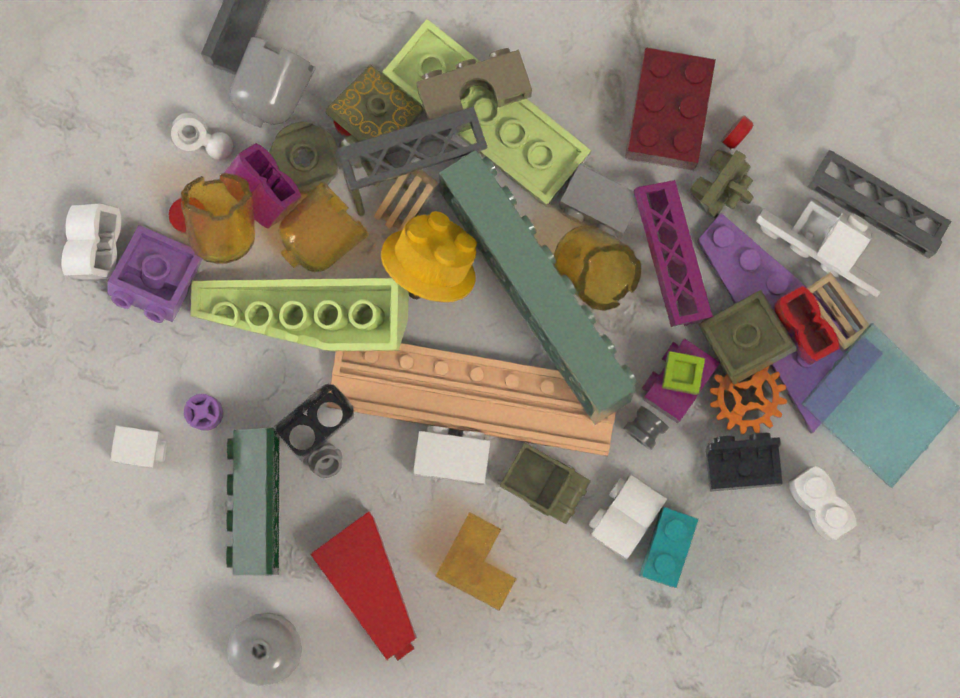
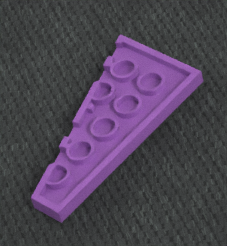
(746, 270)

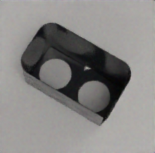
(297, 418)

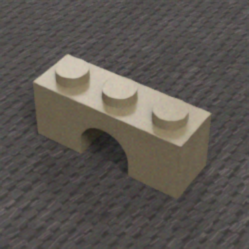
(501, 74)

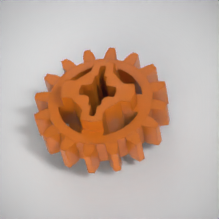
(768, 408)

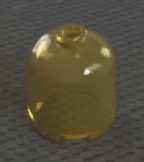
(219, 218)
(319, 231)
(598, 266)

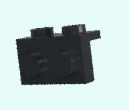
(744, 462)

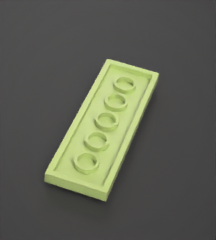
(518, 135)

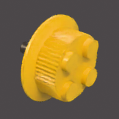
(431, 258)

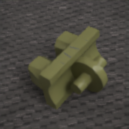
(728, 187)

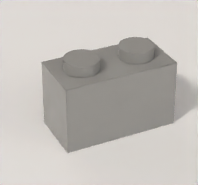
(598, 201)

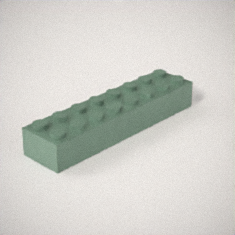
(536, 286)

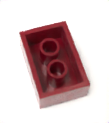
(670, 109)

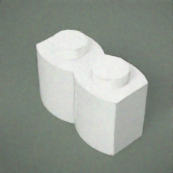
(91, 241)
(827, 512)
(627, 516)

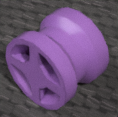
(197, 409)

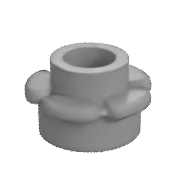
(325, 461)

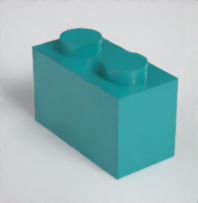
(668, 547)

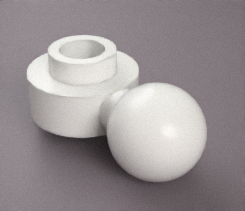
(218, 145)

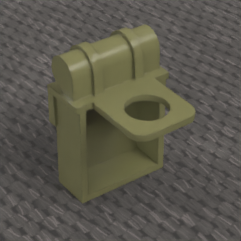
(545, 483)

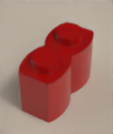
(802, 318)

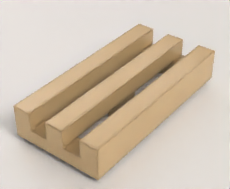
(393, 217)
(846, 302)

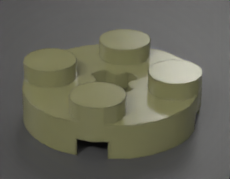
(314, 140)

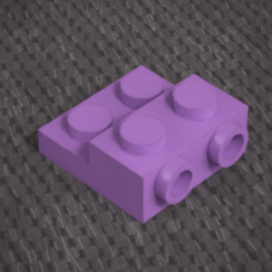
(153, 275)

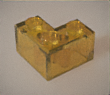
(466, 565)

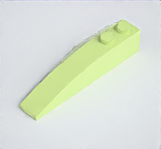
(309, 312)

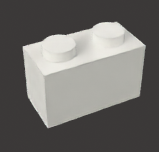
(452, 456)

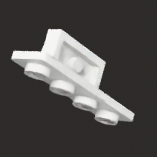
(807, 237)

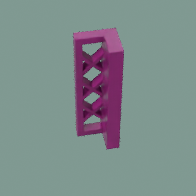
(678, 253)

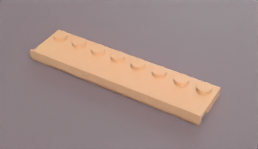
(469, 396)

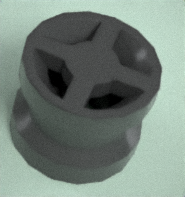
(646, 428)

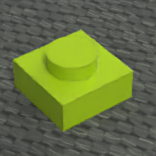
(683, 373)

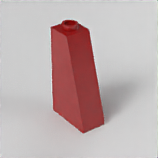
(365, 580)

